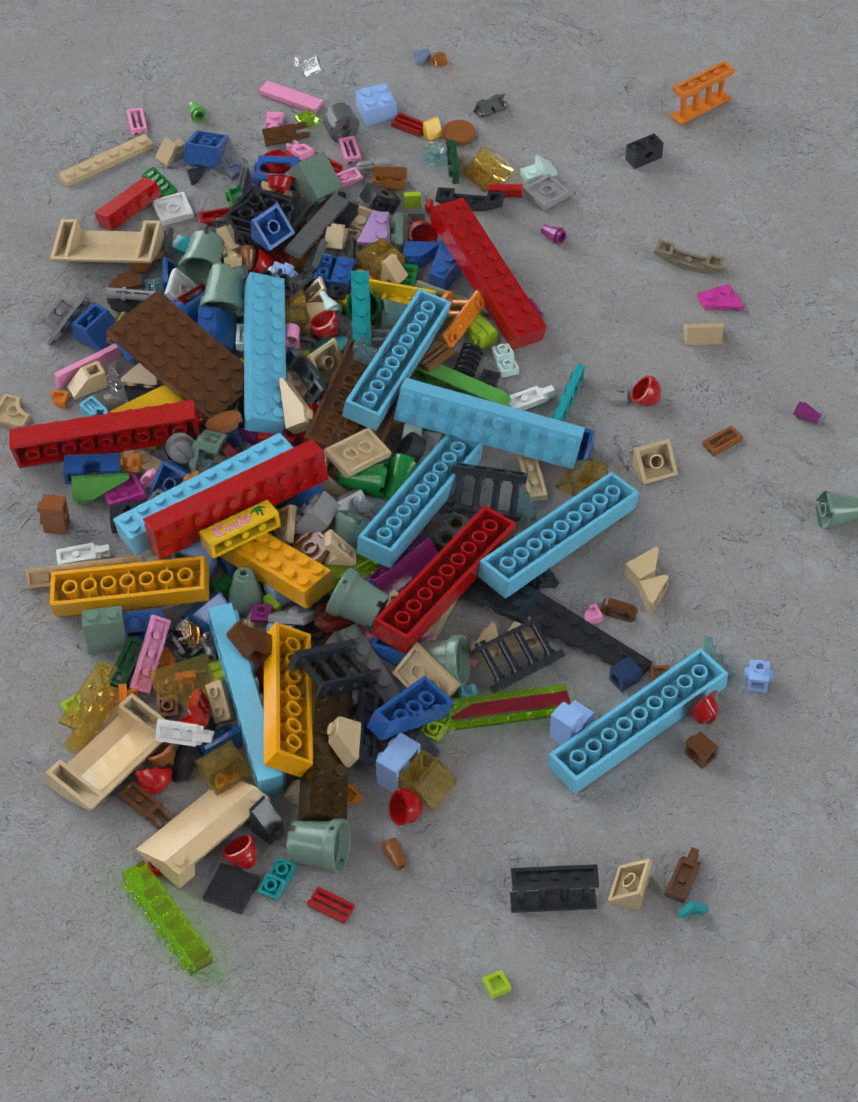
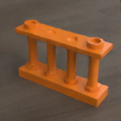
(695, 85)
(462, 318)

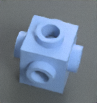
(286, 269)
(758, 675)

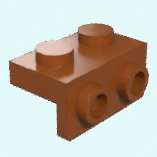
(390, 177)

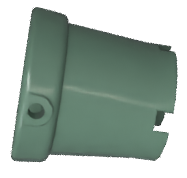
(200, 255)
(225, 289)
(357, 600)
(452, 654)
(320, 844)

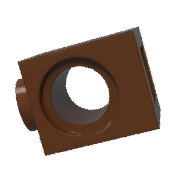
(701, 749)

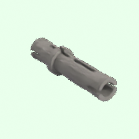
(128, 294)

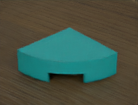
(692, 908)

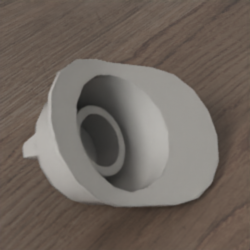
(180, 448)

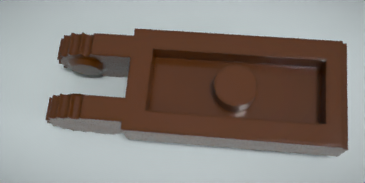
(284, 134)
(144, 804)

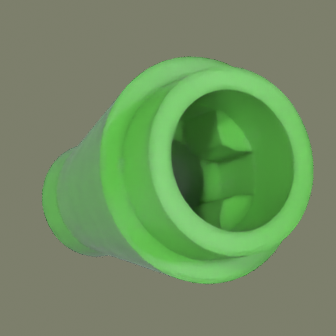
(197, 112)

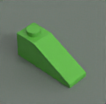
(91, 486)

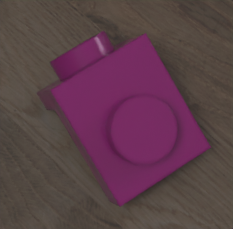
(260, 613)

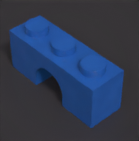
(87, 463)

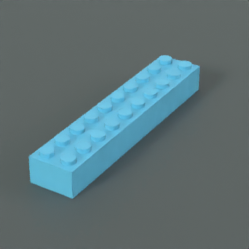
(264, 353)
(396, 359)
(489, 423)
(416, 501)
(131, 524)
(557, 534)
(245, 699)
(636, 721)

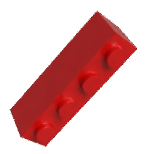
(127, 204)

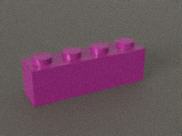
(407, 566)

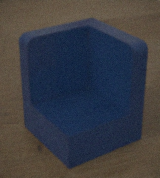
(625, 674)

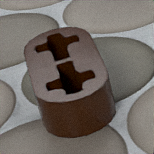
(618, 609)

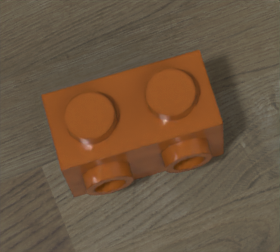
(54, 514)

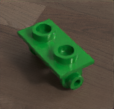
(233, 195)

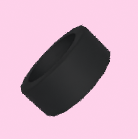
(412, 445)

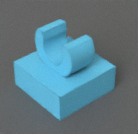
(466, 691)

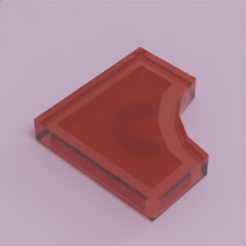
(328, 622)

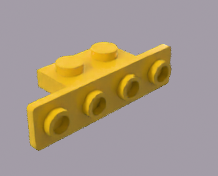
(394, 291)

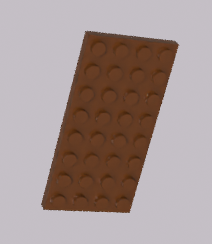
(181, 355)
(328, 423)

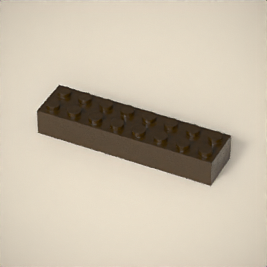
(325, 784)

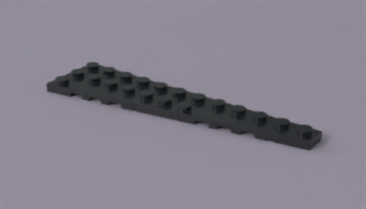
(557, 622)

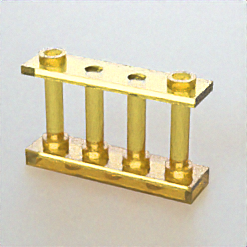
(90, 707)

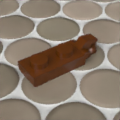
(683, 877)

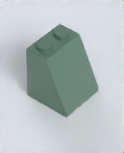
(315, 178)
(104, 629)

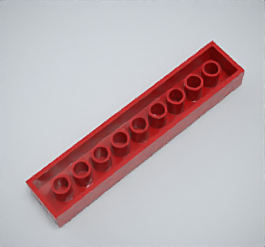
(488, 273)
(103, 433)
(270, 480)
(442, 580)

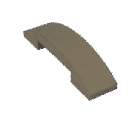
(688, 261)

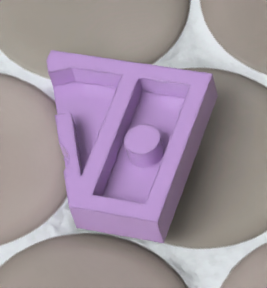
(375, 228)

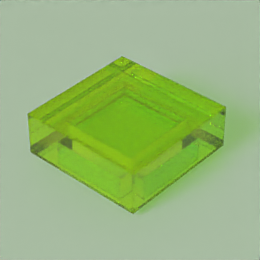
(307, 116)

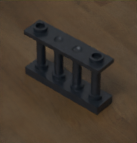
(480, 473)
(333, 653)
(517, 672)
(364, 708)
(550, 878)

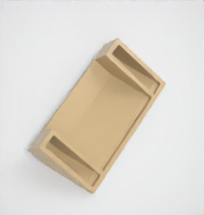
(107, 246)
(108, 756)
(198, 831)

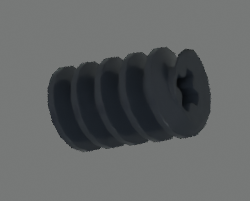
(468, 359)

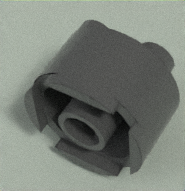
(340, 121)

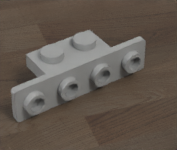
(60, 313)

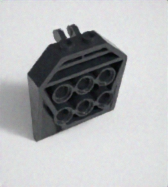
(253, 203)

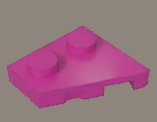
(720, 299)
(125, 492)

